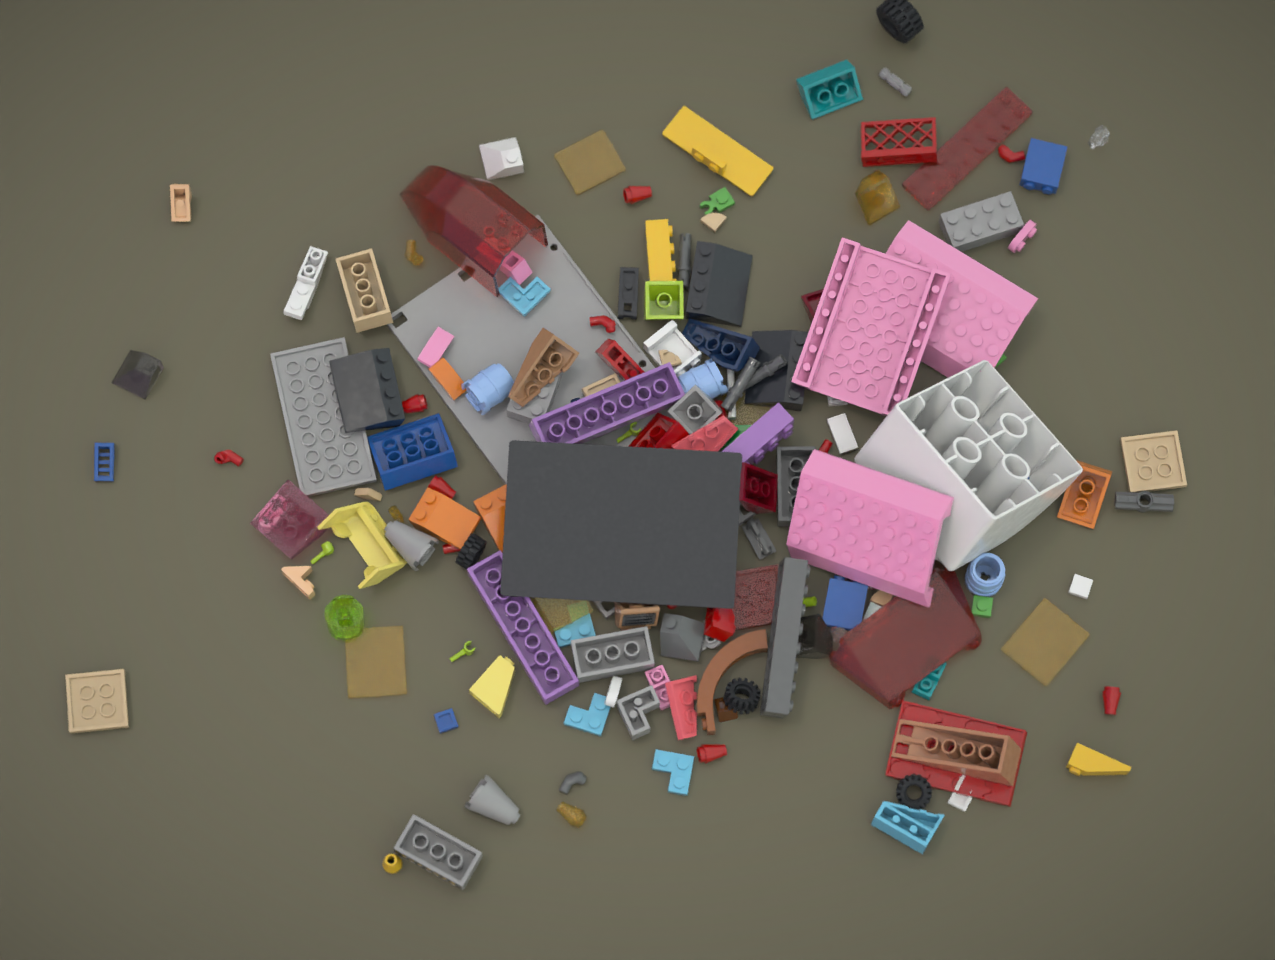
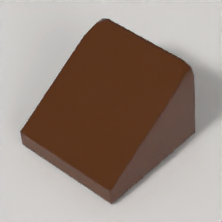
(723, 712)

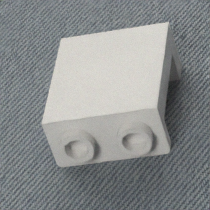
(671, 339)

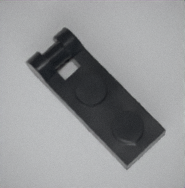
(628, 292)

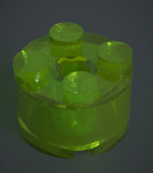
(342, 627)

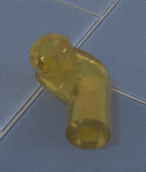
(410, 253)
(396, 514)

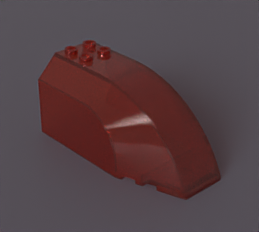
(470, 220)

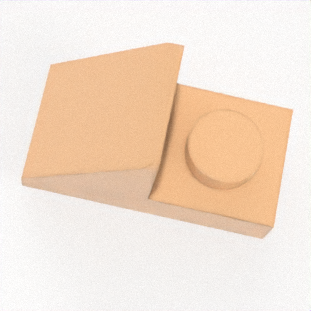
(180, 202)
(297, 575)

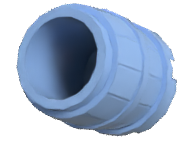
(706, 377)
(488, 387)
(989, 565)

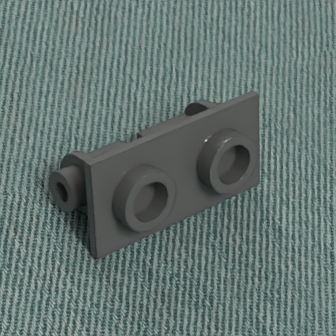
(758, 538)

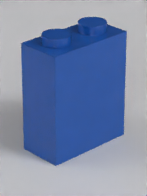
(1043, 166)
(844, 603)

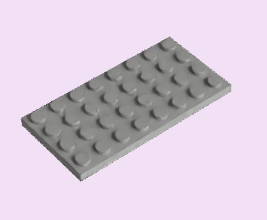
(321, 450)

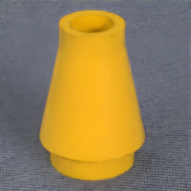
(394, 867)

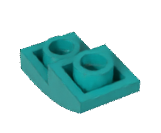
(927, 685)

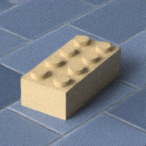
(364, 290)

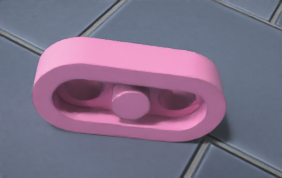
(1027, 231)

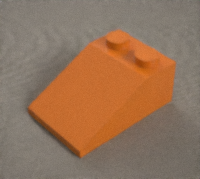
(1085, 496)
(492, 512)
(444, 518)

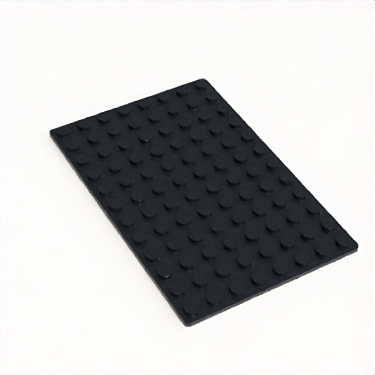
(621, 524)

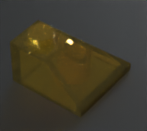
(876, 197)

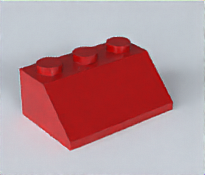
(660, 433)

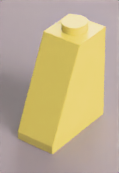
(494, 685)

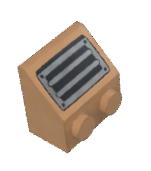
(635, 615)

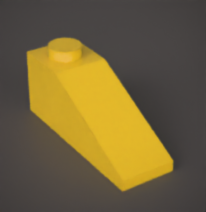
(1090, 762)

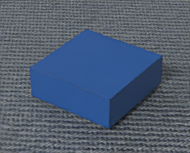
(446, 720)

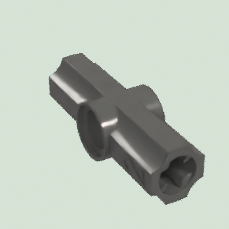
(1156, 502)

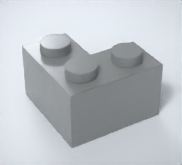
(633, 709)

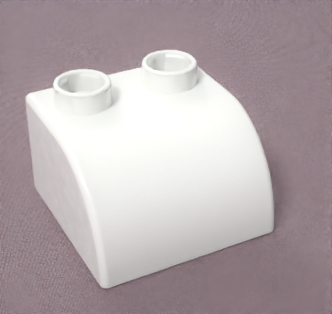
(980, 447)

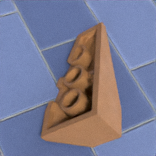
(543, 362)

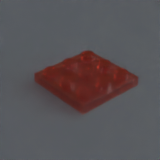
(754, 597)

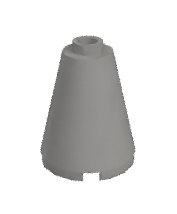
(410, 543)
(492, 802)

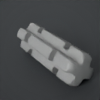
(895, 81)

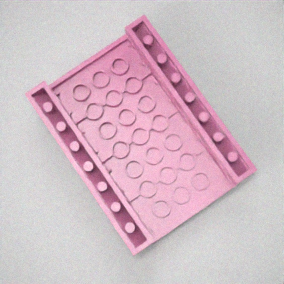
(977, 309)
(870, 328)
(867, 526)

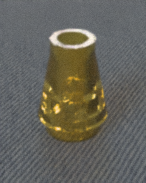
(572, 814)

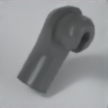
(576, 777)

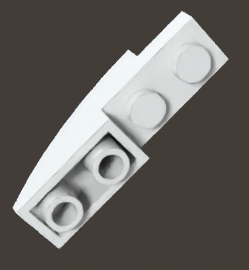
(306, 283)

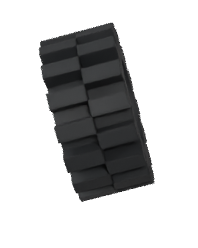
(471, 551)
(740, 704)
(914, 780)

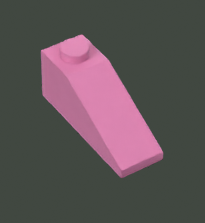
(515, 267)

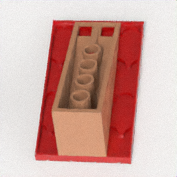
(953, 745)

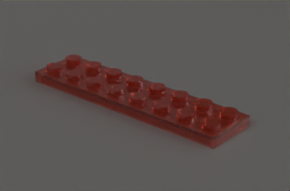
(967, 148)

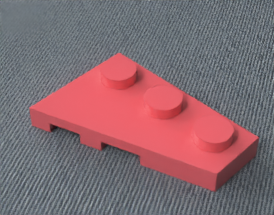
(709, 437)
(681, 700)

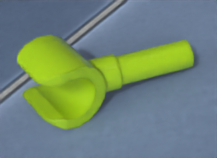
(630, 432)
(327, 550)
(464, 651)

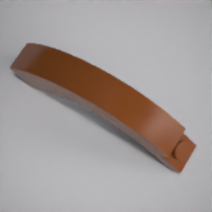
(734, 651)

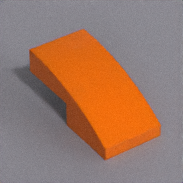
(448, 378)

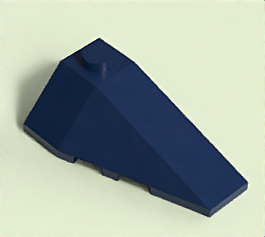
(722, 345)

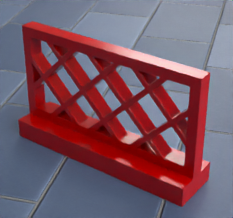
(899, 153)

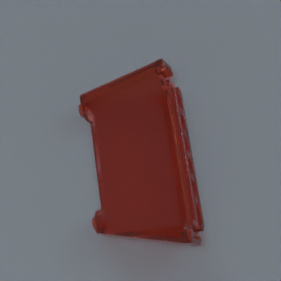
(907, 640)

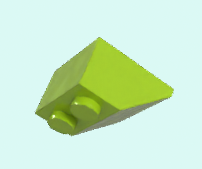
(663, 300)

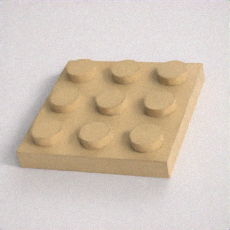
(1153, 462)
(97, 701)

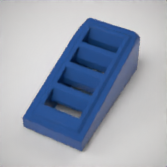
(97, 447)

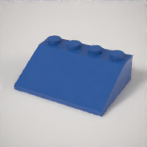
(412, 451)

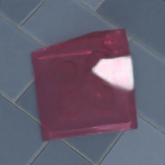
(290, 520)

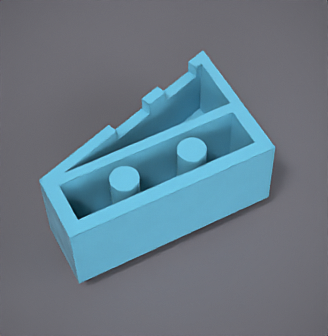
(907, 825)

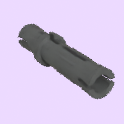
(684, 269)
(767, 370)
(740, 384)

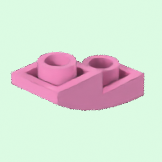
(435, 347)
(657, 678)

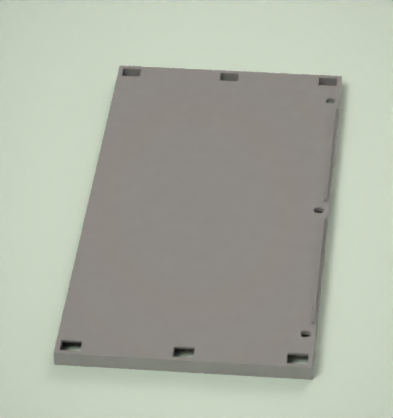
(494, 332)

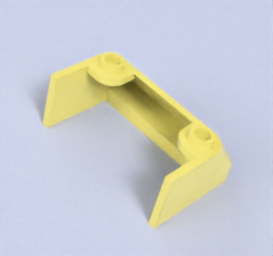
(367, 533)

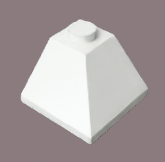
(501, 158)

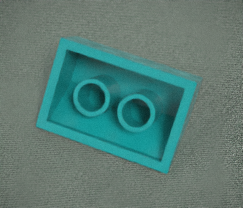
(829, 89)

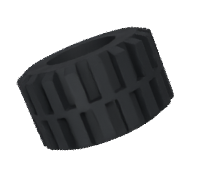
(900, 19)

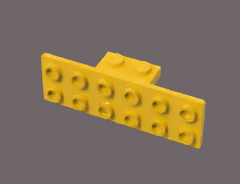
(717, 151)

